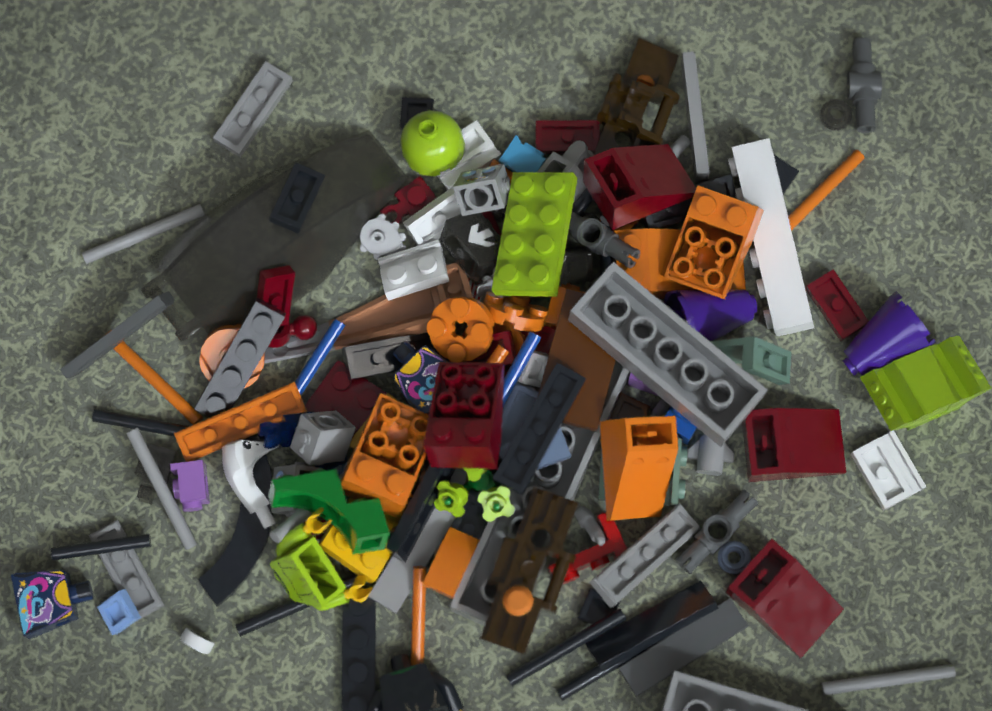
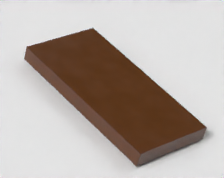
(585, 357)

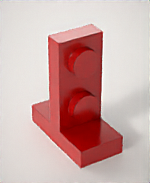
(596, 556)

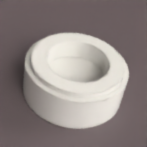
(197, 641)

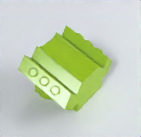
(925, 384)

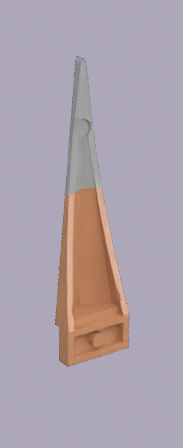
(381, 318)

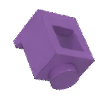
(191, 484)

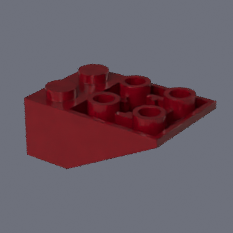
(636, 182)
(465, 416)
(793, 443)
(784, 598)

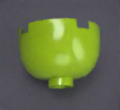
(432, 143)

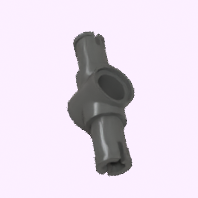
(864, 85)
(608, 242)
(728, 519)

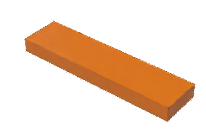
(238, 422)

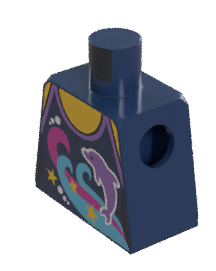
(418, 374)
(47, 600)

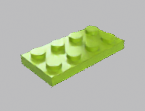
(534, 234)

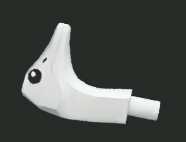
(238, 465)

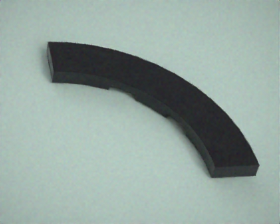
(245, 546)

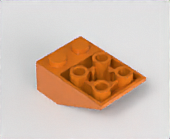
(713, 242)
(387, 455)
(637, 465)

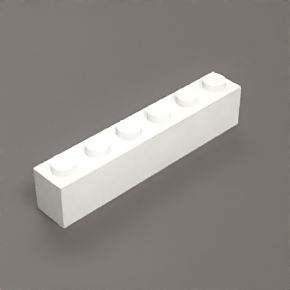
(773, 240)

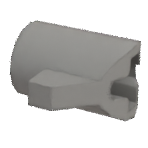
(710, 456)

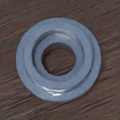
(738, 547)

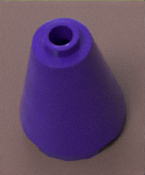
(710, 314)
(887, 337)

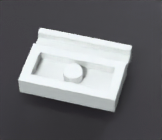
(477, 154)
(413, 270)
(888, 470)

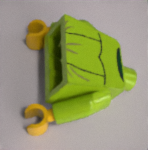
(309, 573)

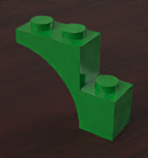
(359, 522)

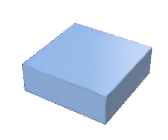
(118, 612)

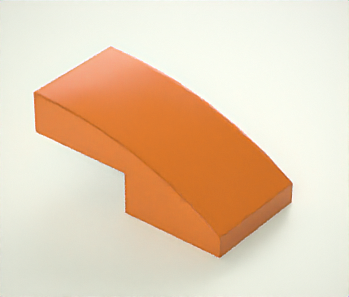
(451, 562)

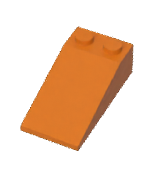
(655, 253)

